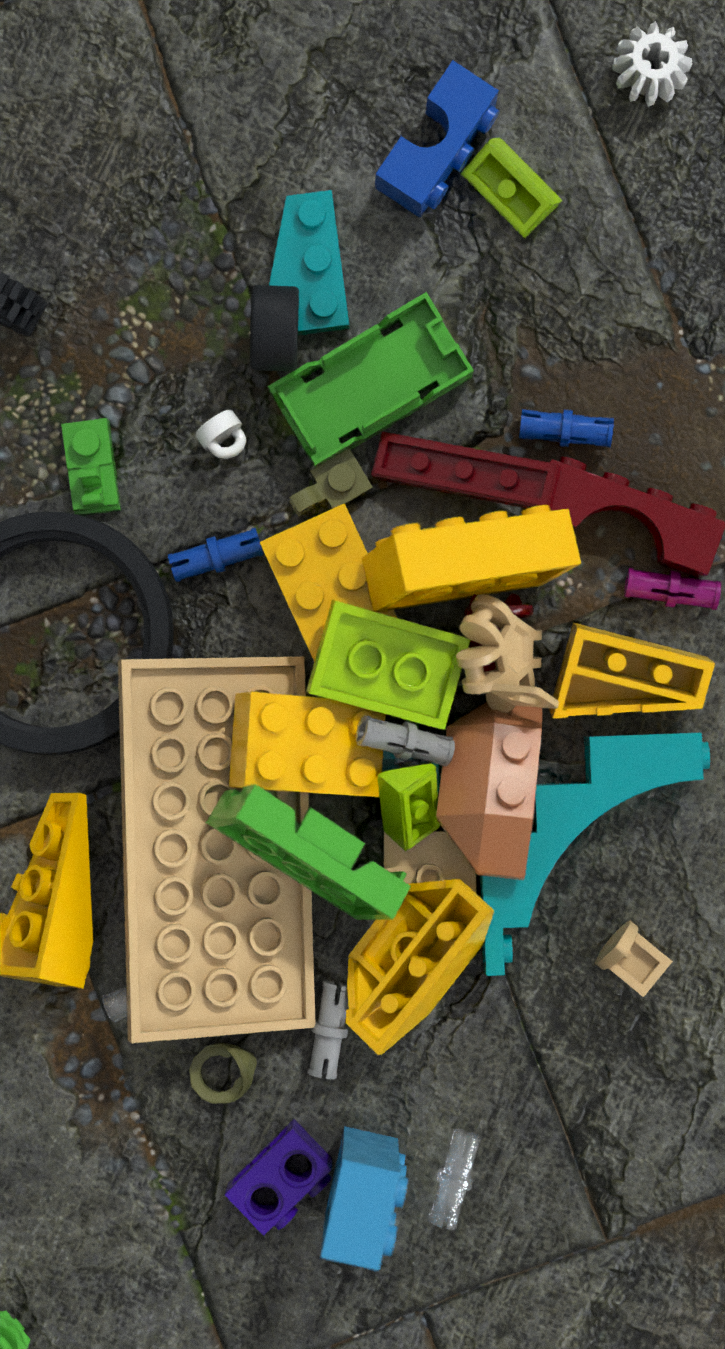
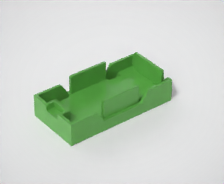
(371, 381)
(309, 852)

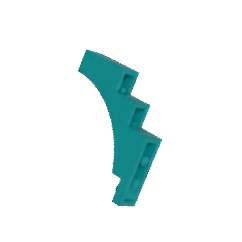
(614, 772)

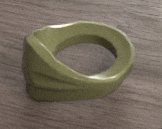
(246, 1062)

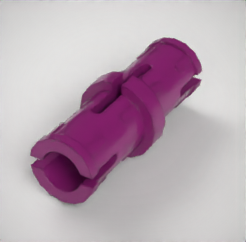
(672, 589)

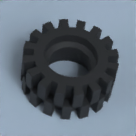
(19, 306)

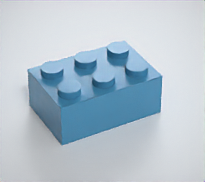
(363, 1198)

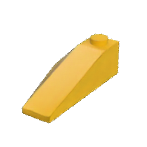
(50, 920)

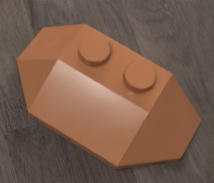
(491, 788)

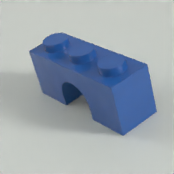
(417, 174)

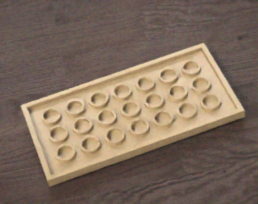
(208, 925)

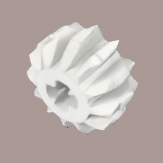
(666, 58)

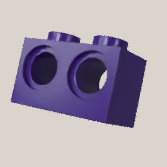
(271, 1171)

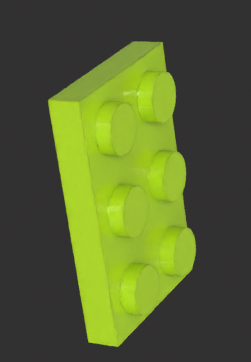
(387, 665)

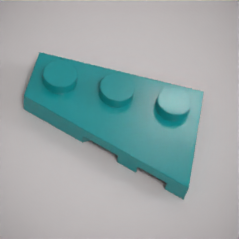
(311, 261)

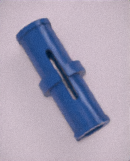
(566, 428)
(215, 554)

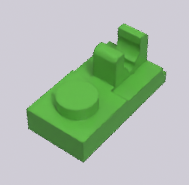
(91, 467)

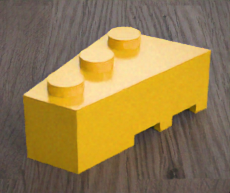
(625, 674)

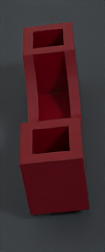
(681, 535)

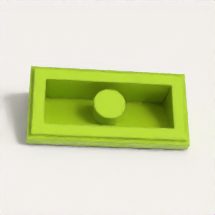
(511, 186)
(409, 803)

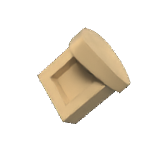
(633, 958)

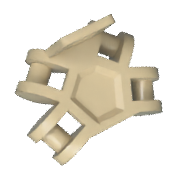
(512, 651)

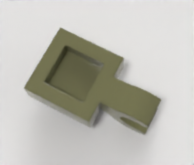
(336, 483)

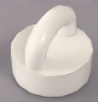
(220, 429)

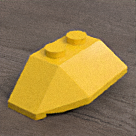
(413, 960)

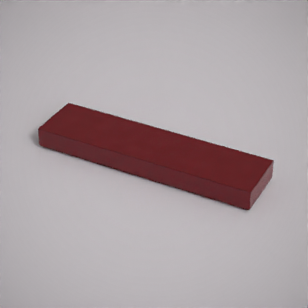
(465, 471)

